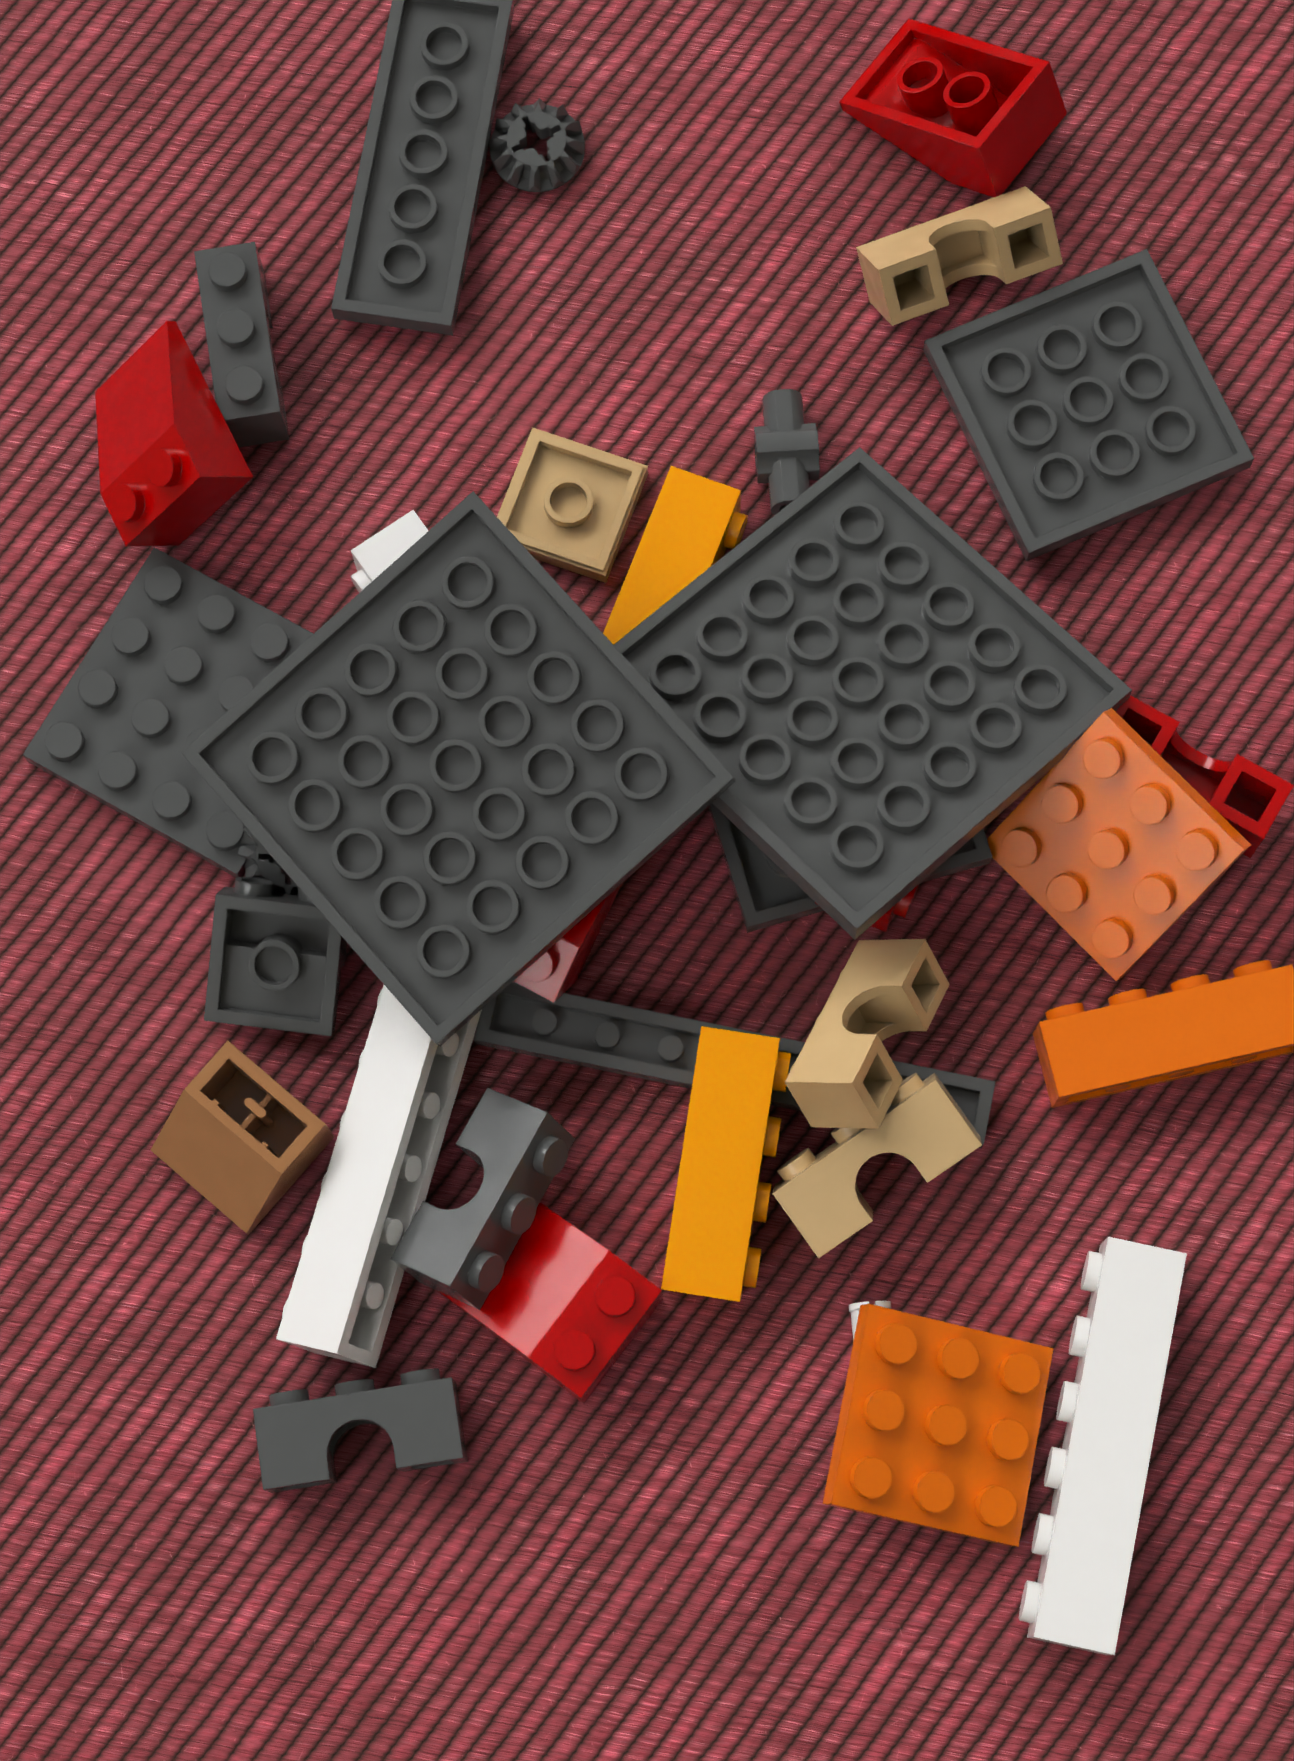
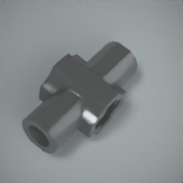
(785, 448)

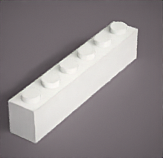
(374, 1186)
(1105, 1446)

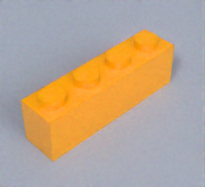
(682, 539)
(722, 1164)

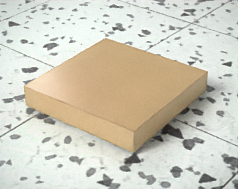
(571, 503)

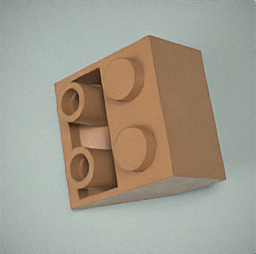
(240, 1137)

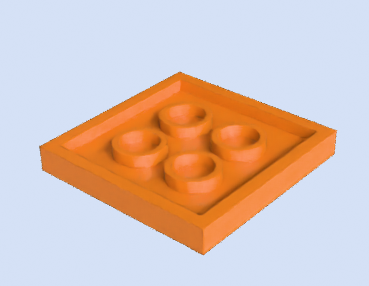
(1115, 844)
(938, 1425)

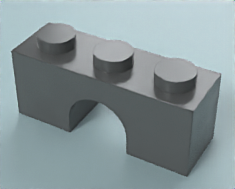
(241, 344)
(468, 1246)
(301, 1434)

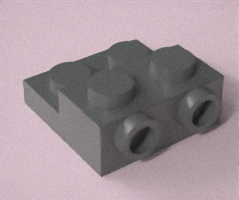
(273, 961)

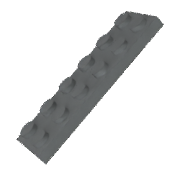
(423, 164)

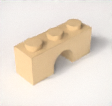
(997, 237)
(843, 1067)
(823, 1190)

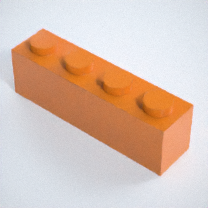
(1166, 1035)

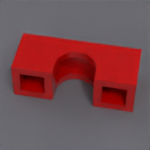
(1236, 788)

